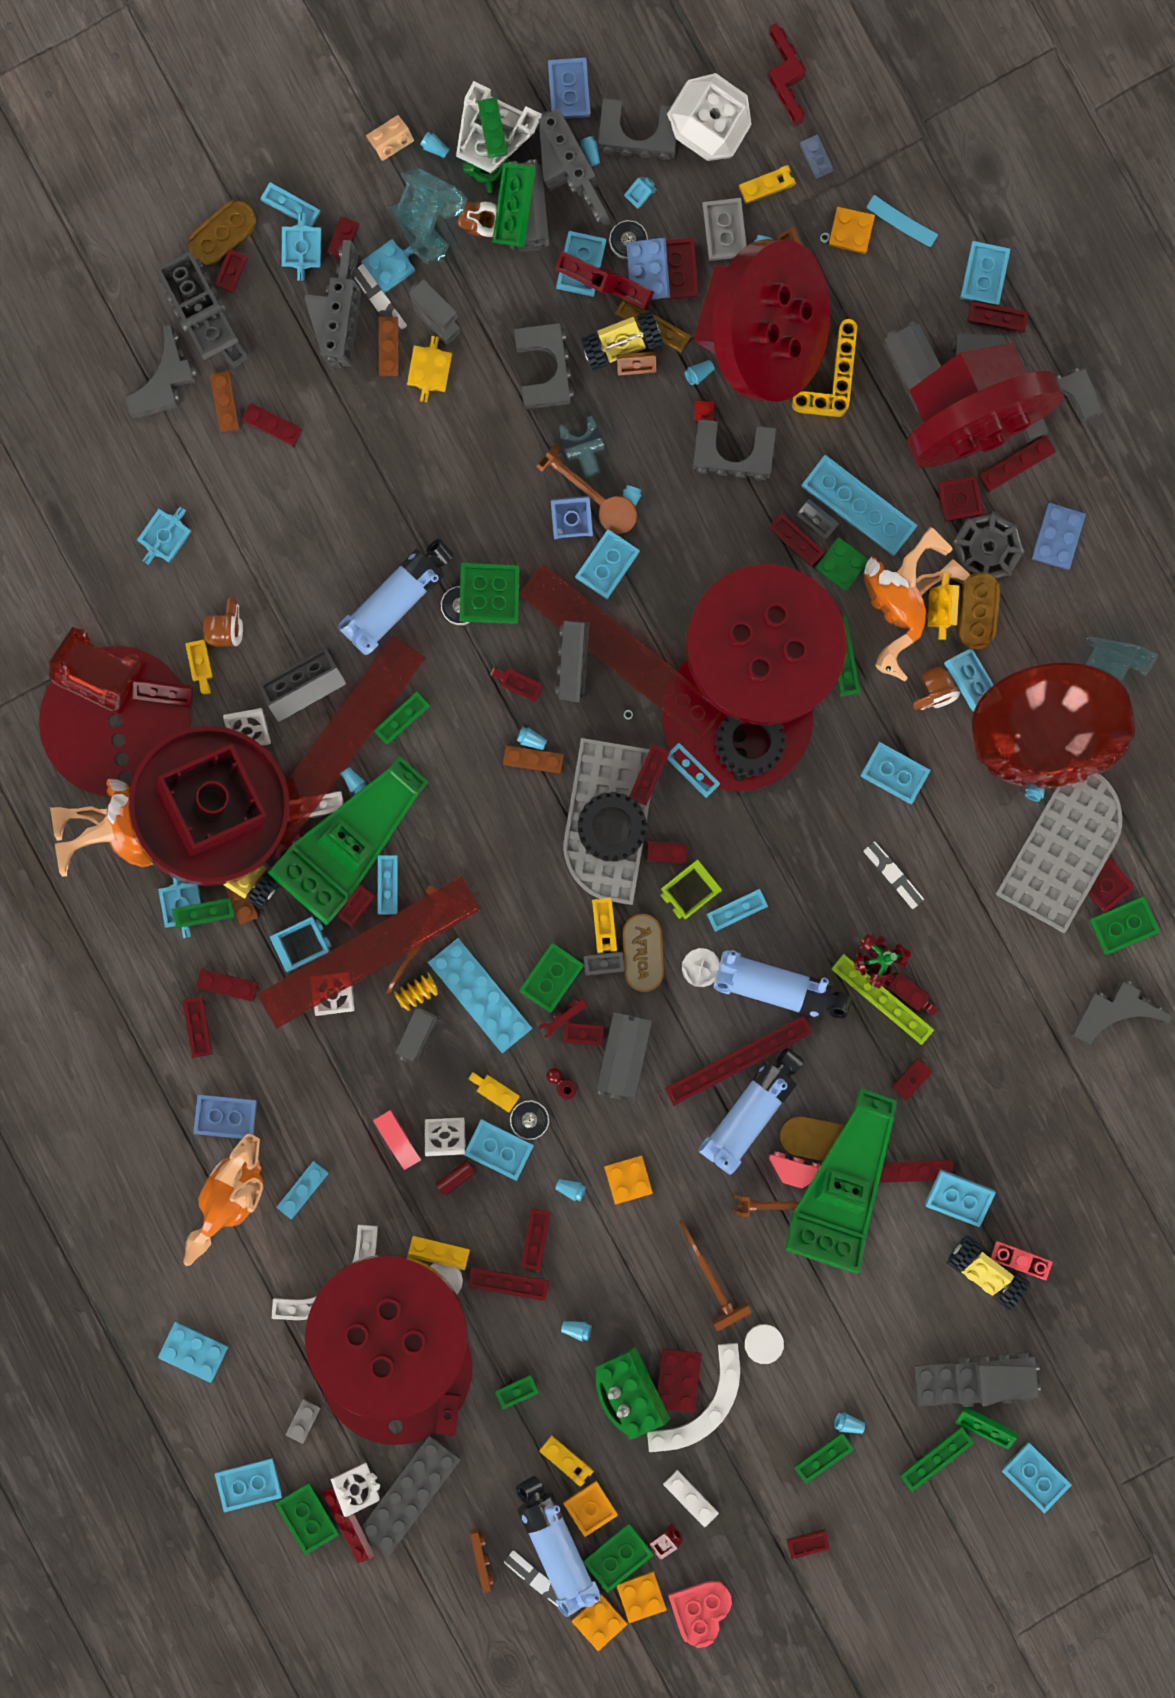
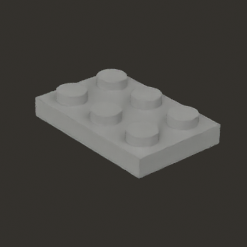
(724, 228)

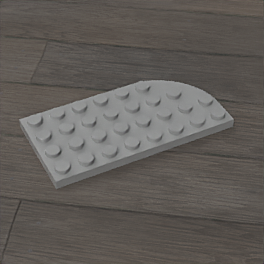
(603, 769)
(1065, 852)

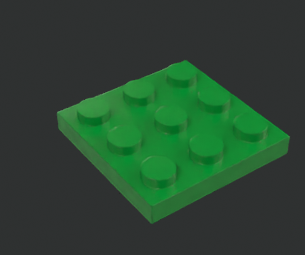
(489, 593)

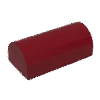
(456, 1178)

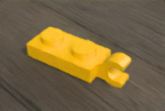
(200, 664)
(495, 1091)

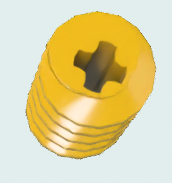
(416, 992)

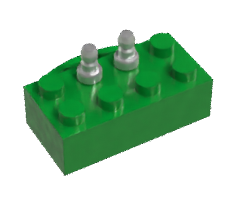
(630, 1394)

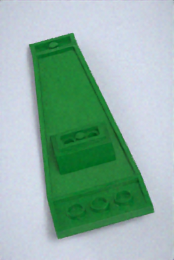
(323, 867)
(834, 1222)

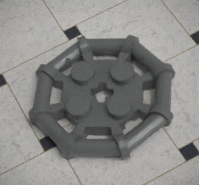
(986, 535)

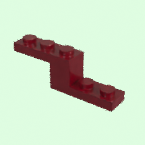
(786, 74)
(604, 280)

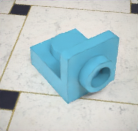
(640, 191)

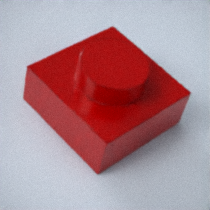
(703, 410)

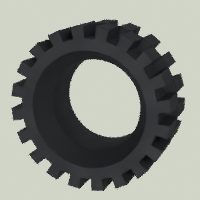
(743, 765)
(620, 851)

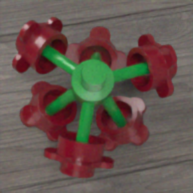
(885, 958)

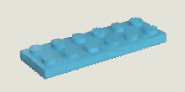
(859, 505)
(480, 995)

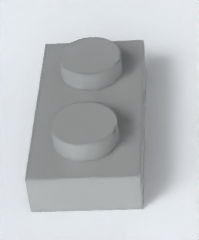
(303, 1420)

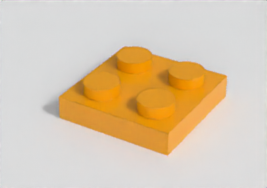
(851, 230)
(628, 1179)
(590, 1508)
(641, 1597)
(599, 1622)

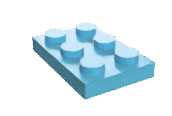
(587, 249)
(985, 273)
(607, 564)
(969, 676)
(895, 773)
(499, 1150)
(960, 1198)
(193, 1352)
(1036, 1477)
(248, 1484)

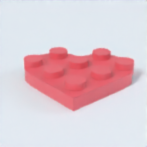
(700, 1610)

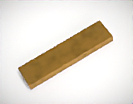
(670, 334)

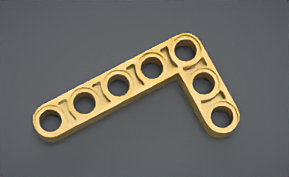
(838, 377)

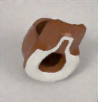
(478, 218)
(224, 630)
(940, 689)

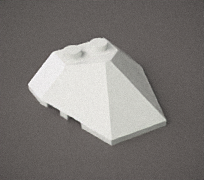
(516, 127)

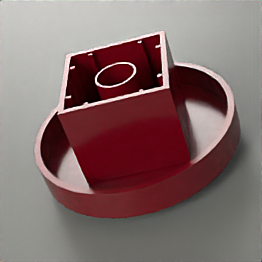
(767, 319)
(978, 404)
(766, 644)
(208, 805)
(386, 1337)

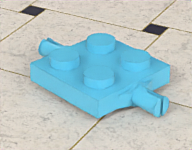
(301, 247)
(389, 265)
(164, 535)
(178, 896)

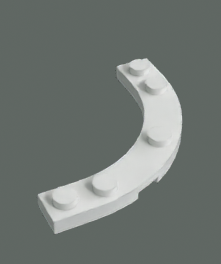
(299, 1308)
(714, 1413)

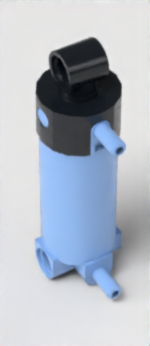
(395, 596)
(779, 987)
(752, 1112)
(555, 1548)

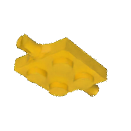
(429, 369)
(943, 606)

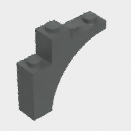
(172, 373)
(1123, 1004)

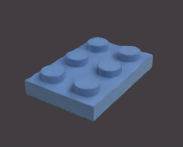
(569, 87)
(649, 266)
(1058, 536)
(224, 1116)

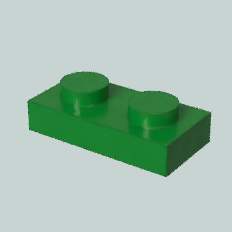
(517, 1391)

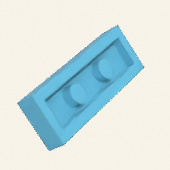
(289, 204)
(703, 788)
(387, 884)
(737, 910)
(302, 1190)

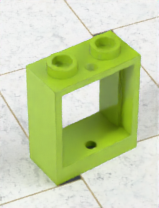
(705, 876)

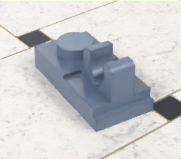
(816, 156)

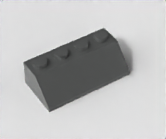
(573, 661)
(302, 684)

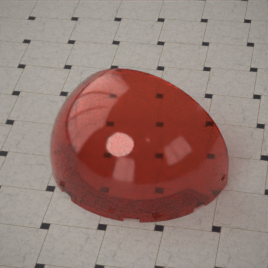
(1053, 725)

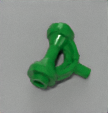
(476, 173)

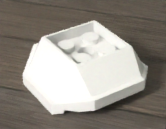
(692, 120)

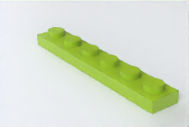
(883, 1000)

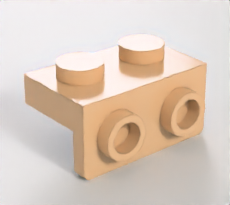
(390, 137)

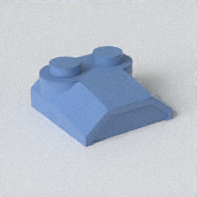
(571, 517)

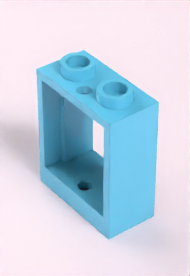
(282, 952)

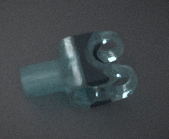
(583, 447)

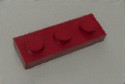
(997, 316)
(272, 424)
(796, 540)
(162, 692)
(649, 774)
(227, 985)
(197, 1027)
(535, 1239)

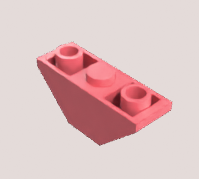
(793, 1171)
(1021, 1260)

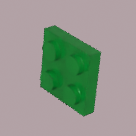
(841, 564)

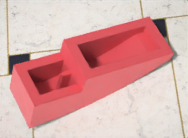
(397, 1139)

